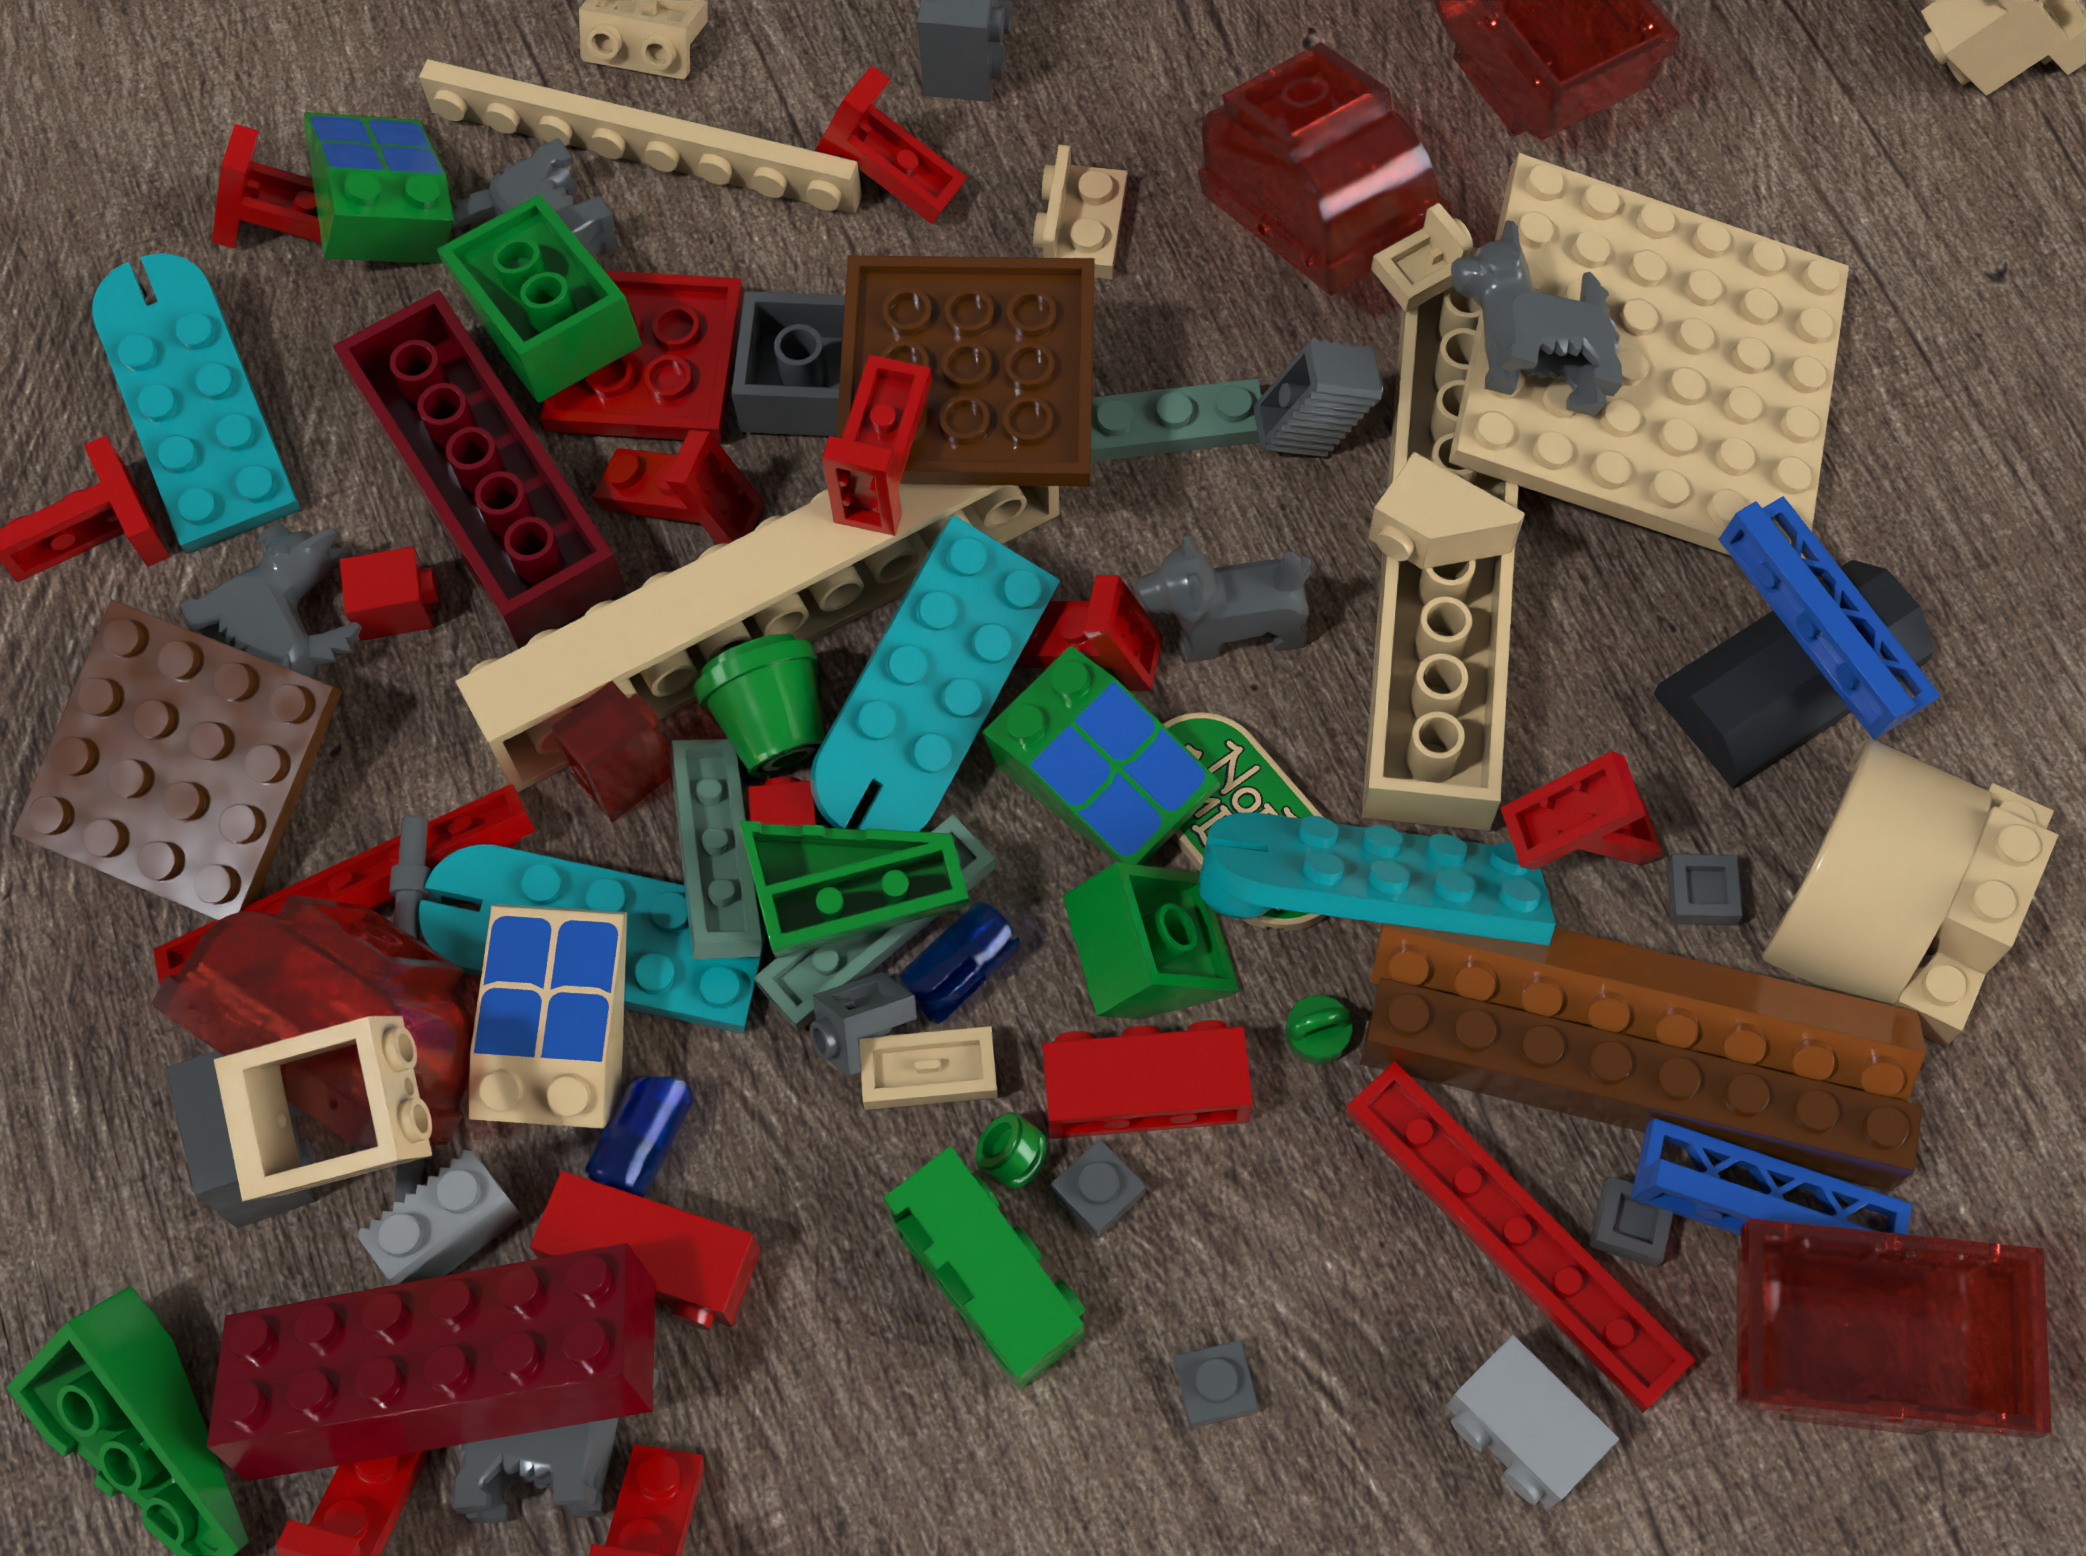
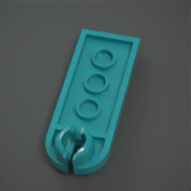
(191, 402)
(930, 681)
(1372, 876)
(659, 960)

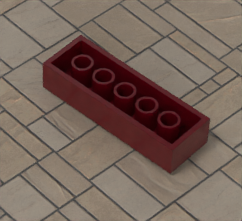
(480, 468)
(435, 1363)

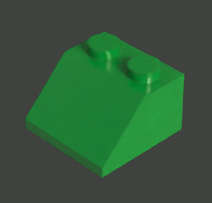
(1148, 941)

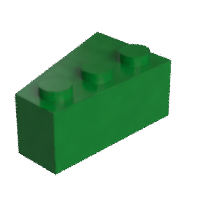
(848, 882)
(985, 1267)

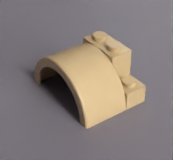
(2003, 38)
(1910, 873)

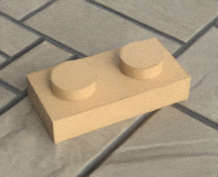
(928, 1068)

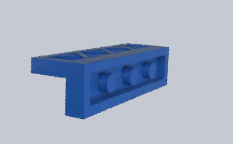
(1819, 622)
(1727, 1206)

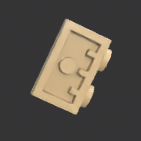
(641, 34)
(1081, 212)

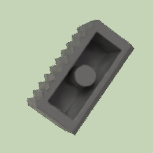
(1318, 398)

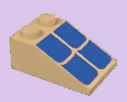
(549, 1017)

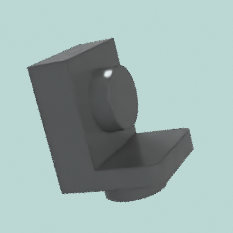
(856, 1011)

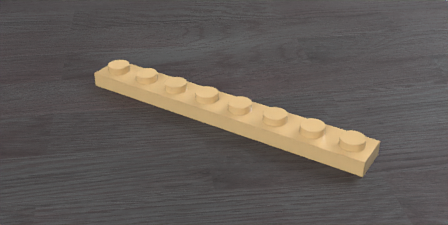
(642, 137)

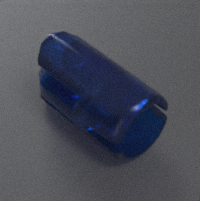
(960, 961)
(640, 1134)

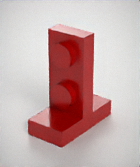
(889, 151)
(261, 194)
(871, 456)
(692, 486)
(83, 521)
(1106, 629)
(1583, 810)
(654, 1504)
(356, 1509)

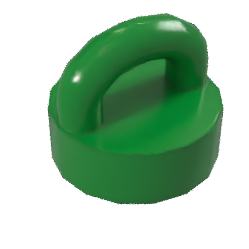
(1318, 1029)
(1011, 1150)

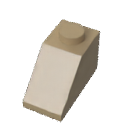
(1441, 518)

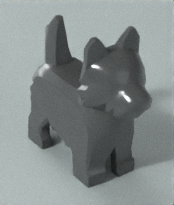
(544, 174)
(1540, 330)
(1229, 600)
(261, 604)
(566, 1458)

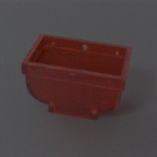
(1557, 59)
(1318, 166)
(319, 967)
(1891, 1331)

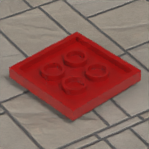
(678, 373)

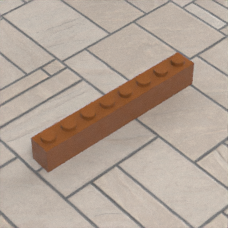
(1669, 1003)

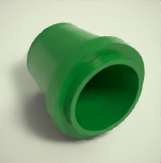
(766, 702)

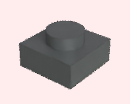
(1704, 889)
(1098, 1188)
(1628, 1226)
(1215, 1384)

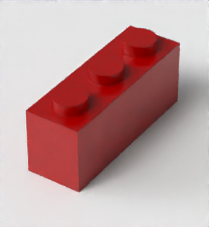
(1146, 1080)
(694, 1260)

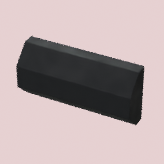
(1764, 693)

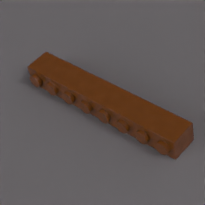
(1635, 1080)

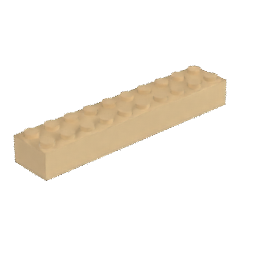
(783, 578)
(1443, 627)

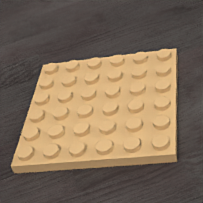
(1718, 353)

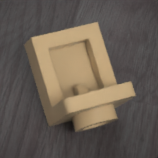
(1422, 262)

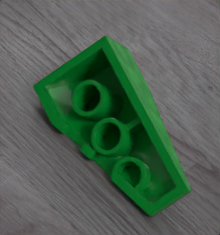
(126, 1407)

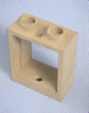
(261, 1120)

